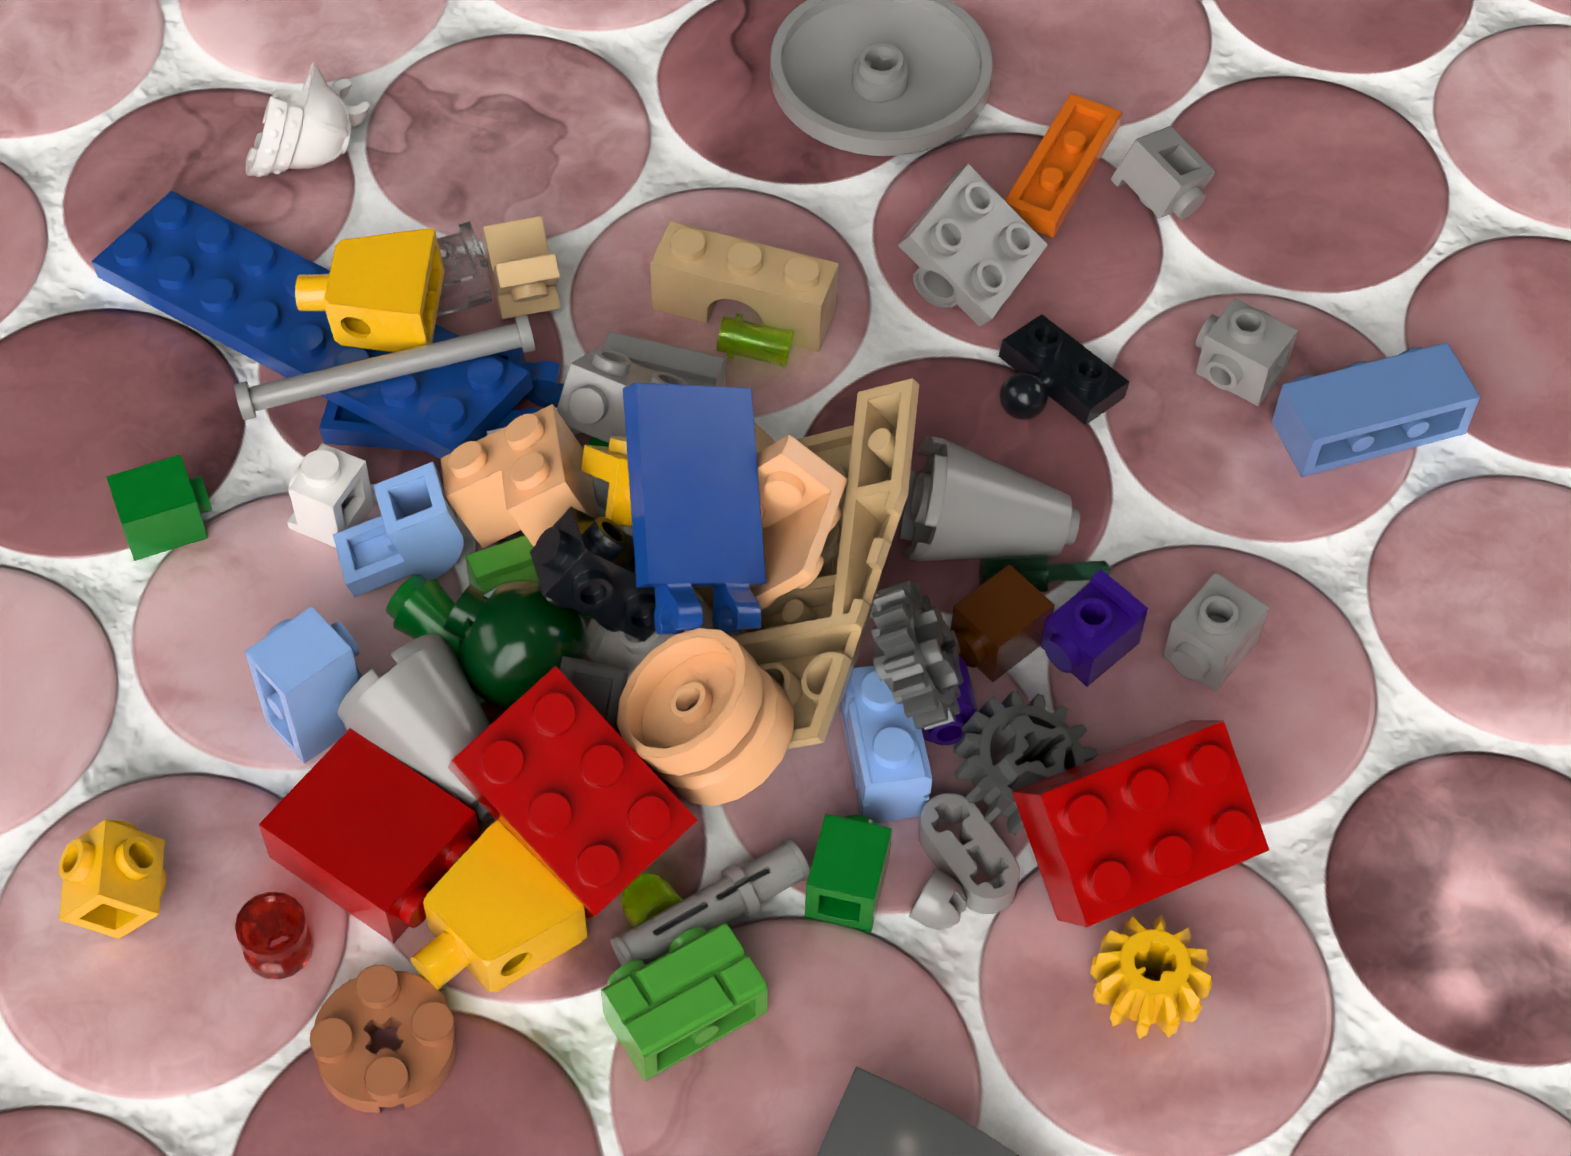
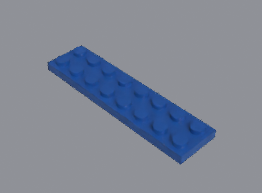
(244, 297)

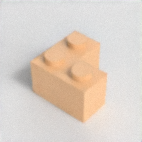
(518, 478)

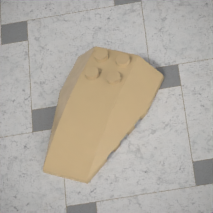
(816, 632)

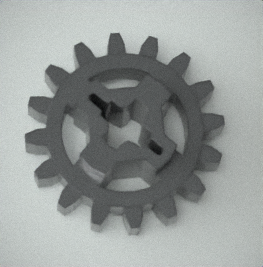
(917, 655)
(1014, 747)

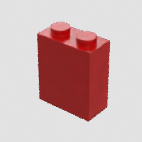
(369, 834)

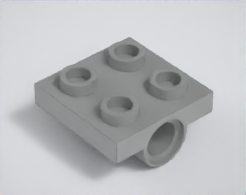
(970, 248)

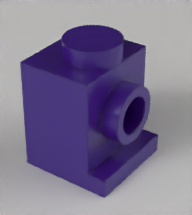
(1094, 629)

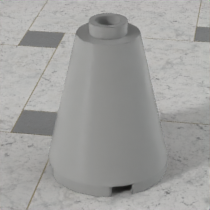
(981, 509)
(420, 712)

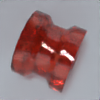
(267, 919)

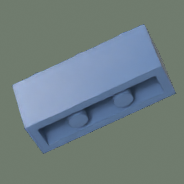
(1374, 408)

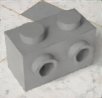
(594, 392)

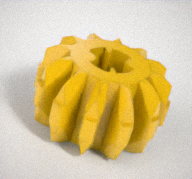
(1154, 951)

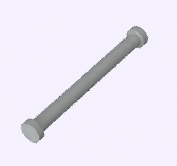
(384, 367)

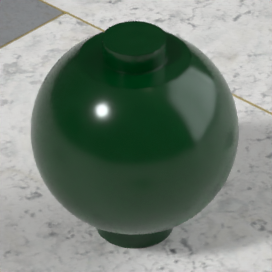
(512, 638)

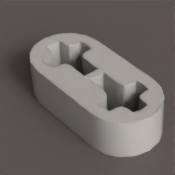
(979, 845)

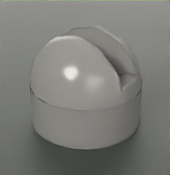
(939, 902)

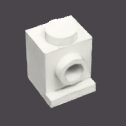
(321, 487)

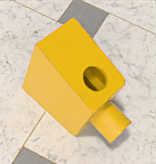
(379, 290)
(497, 915)

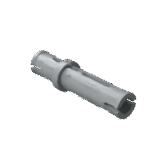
(734, 894)

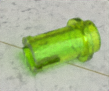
(754, 341)

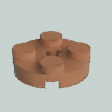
(390, 1077)

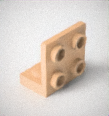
(797, 513)

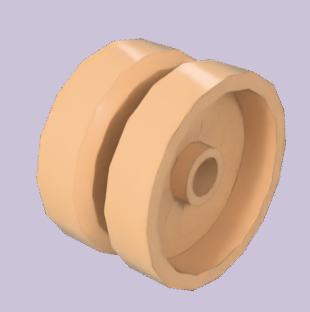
(706, 717)

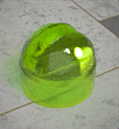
(647, 898)

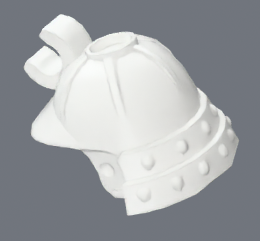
(304, 126)

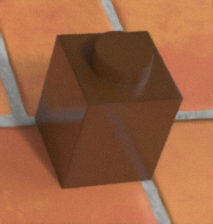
(1000, 623)

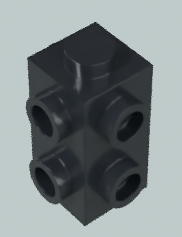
(592, 569)

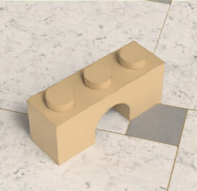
(783, 286)

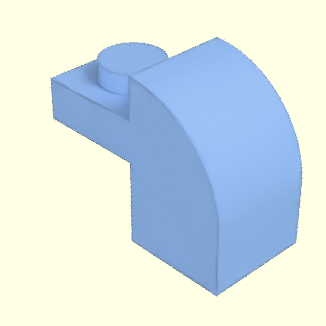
(411, 536)

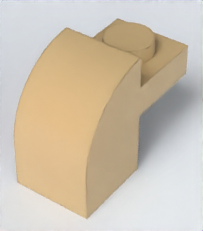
(521, 267)

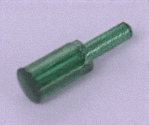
(1038, 571)

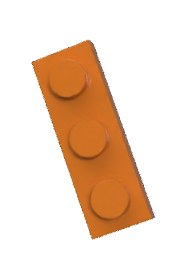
(1063, 163)

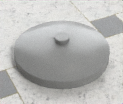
(881, 73)

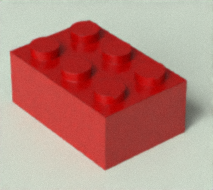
(572, 792)
(1140, 822)

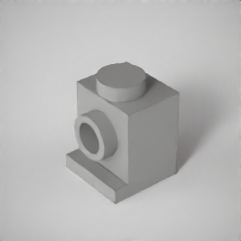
(1165, 173)

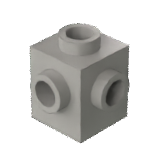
(1244, 351)

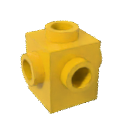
(112, 878)

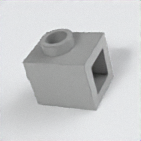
(1215, 632)

